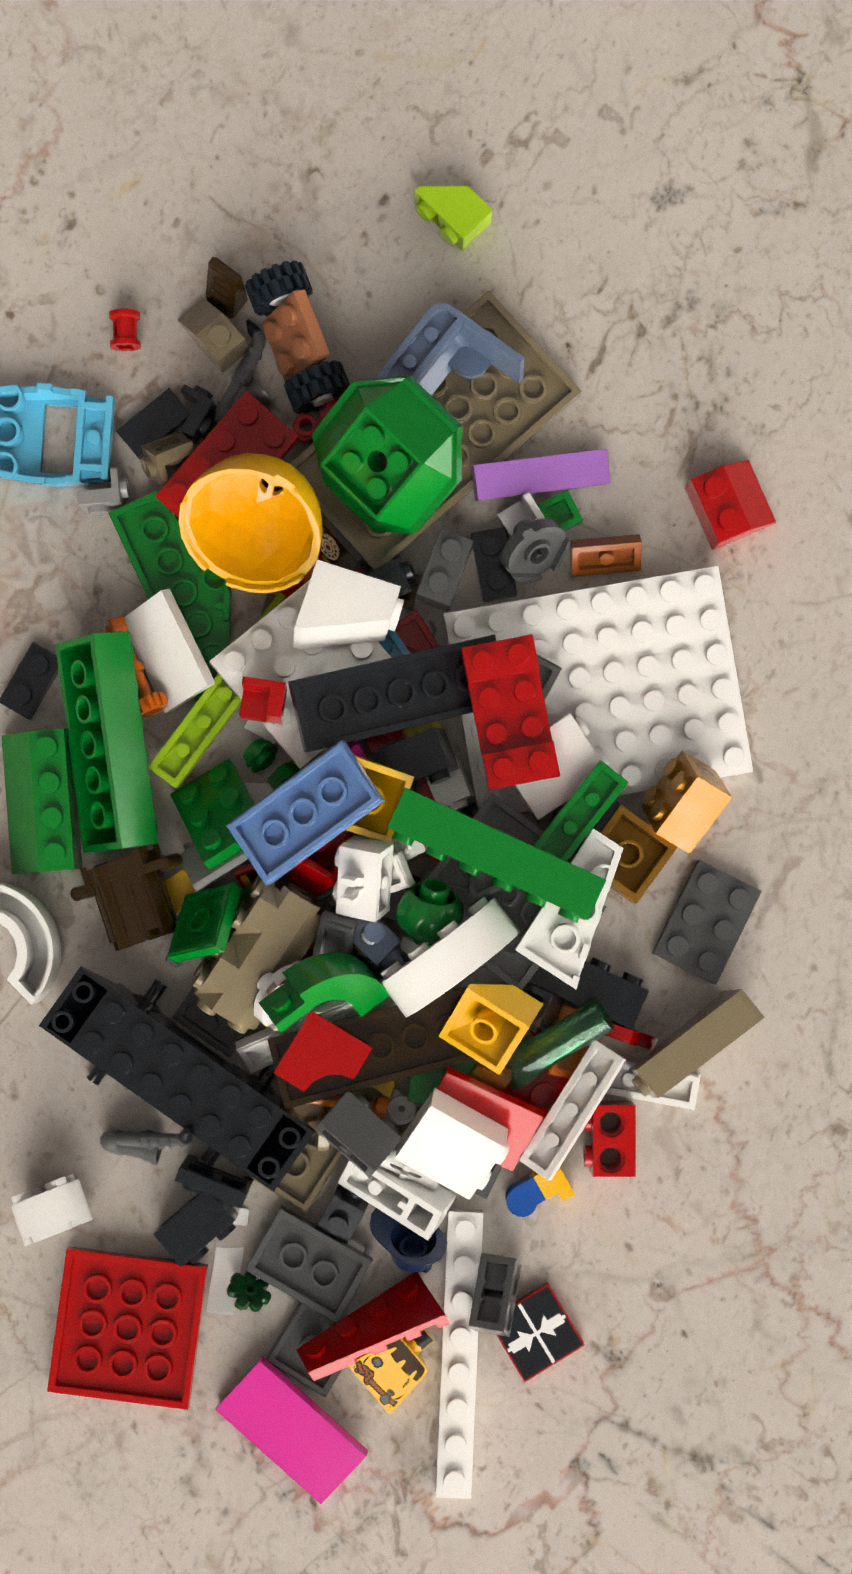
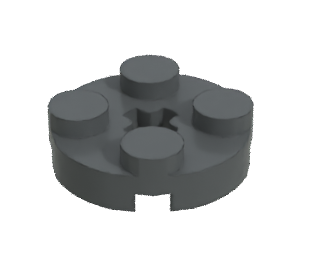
(522, 554)

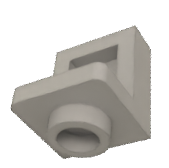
(100, 501)

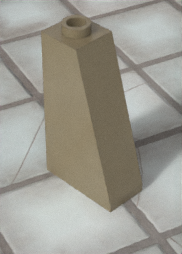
(695, 1043)

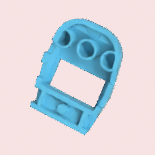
(24, 428)

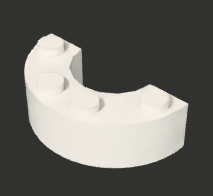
(35, 941)
(451, 958)

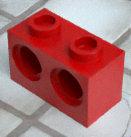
(620, 1137)

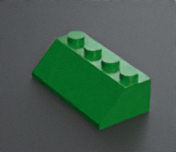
(41, 802)

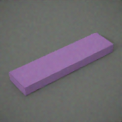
(540, 474)

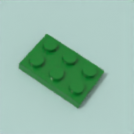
(209, 806)

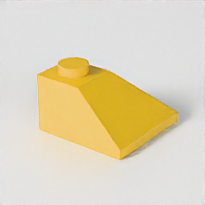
(490, 1023)

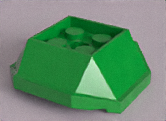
(412, 433)

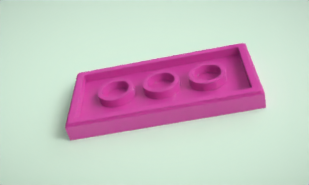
(291, 1430)

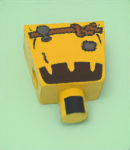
(395, 1371)

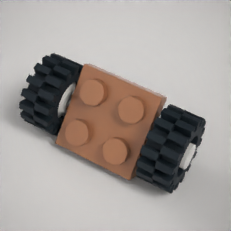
(296, 336)

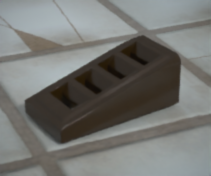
(225, 288)

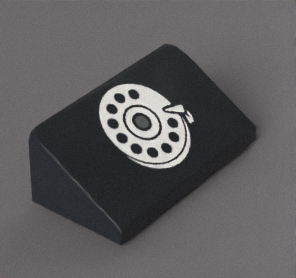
(338, 548)

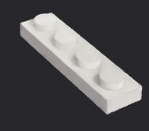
(572, 1110)

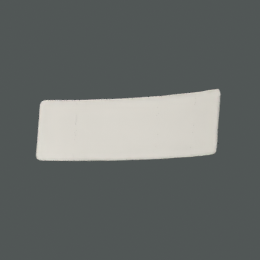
(226, 1263)

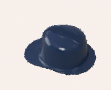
(407, 1248)

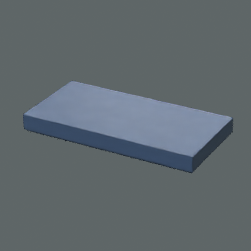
(305, 812)

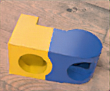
(533, 1189)

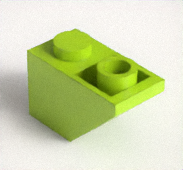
(455, 211)

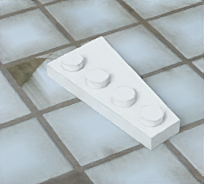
(563, 944)

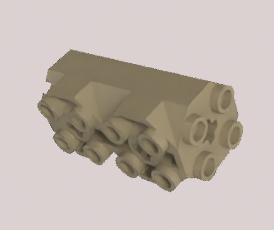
(265, 936)

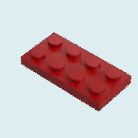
(243, 429)

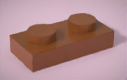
(605, 555)

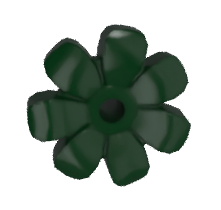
(248, 1291)

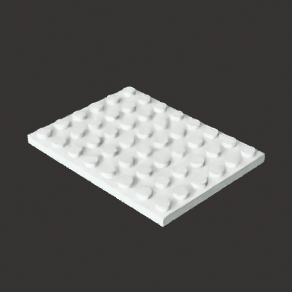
(638, 665)

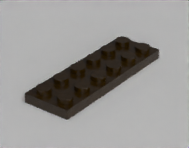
(399, 1050)

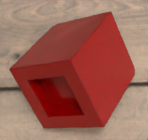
(263, 700)

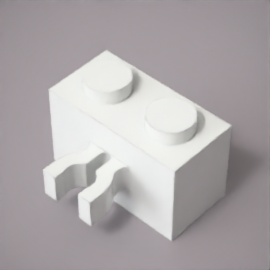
(363, 878)

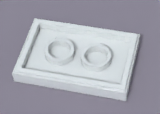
(168, 650)

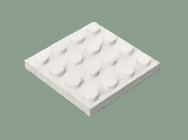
(269, 654)

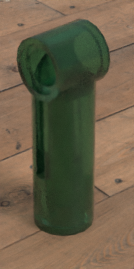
(558, 1043)

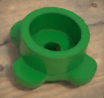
(260, 754)

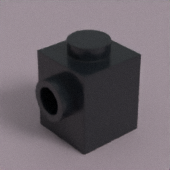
(549, 1011)

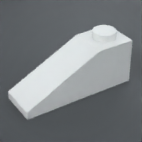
(402, 1200)

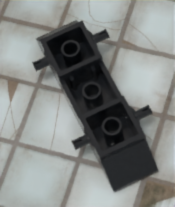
(179, 1075)

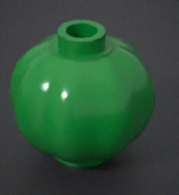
(430, 912)

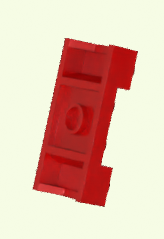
(510, 712)

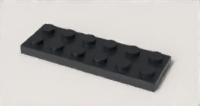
(382, 696)

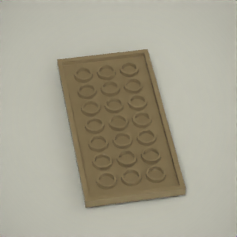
(495, 420)

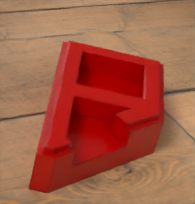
(632, 1037)

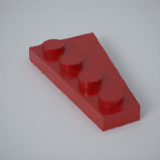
(383, 1320)

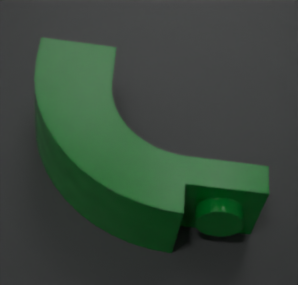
(321, 980)

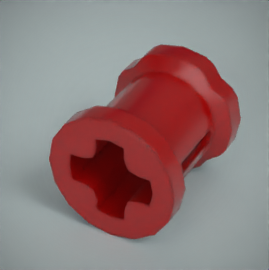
(124, 329)

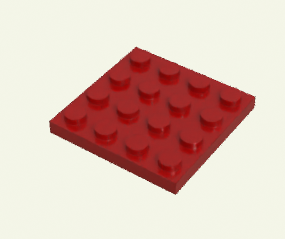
(127, 1328)

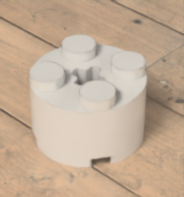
(52, 1211)

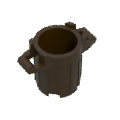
(132, 896)

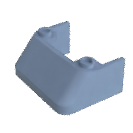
(449, 341)

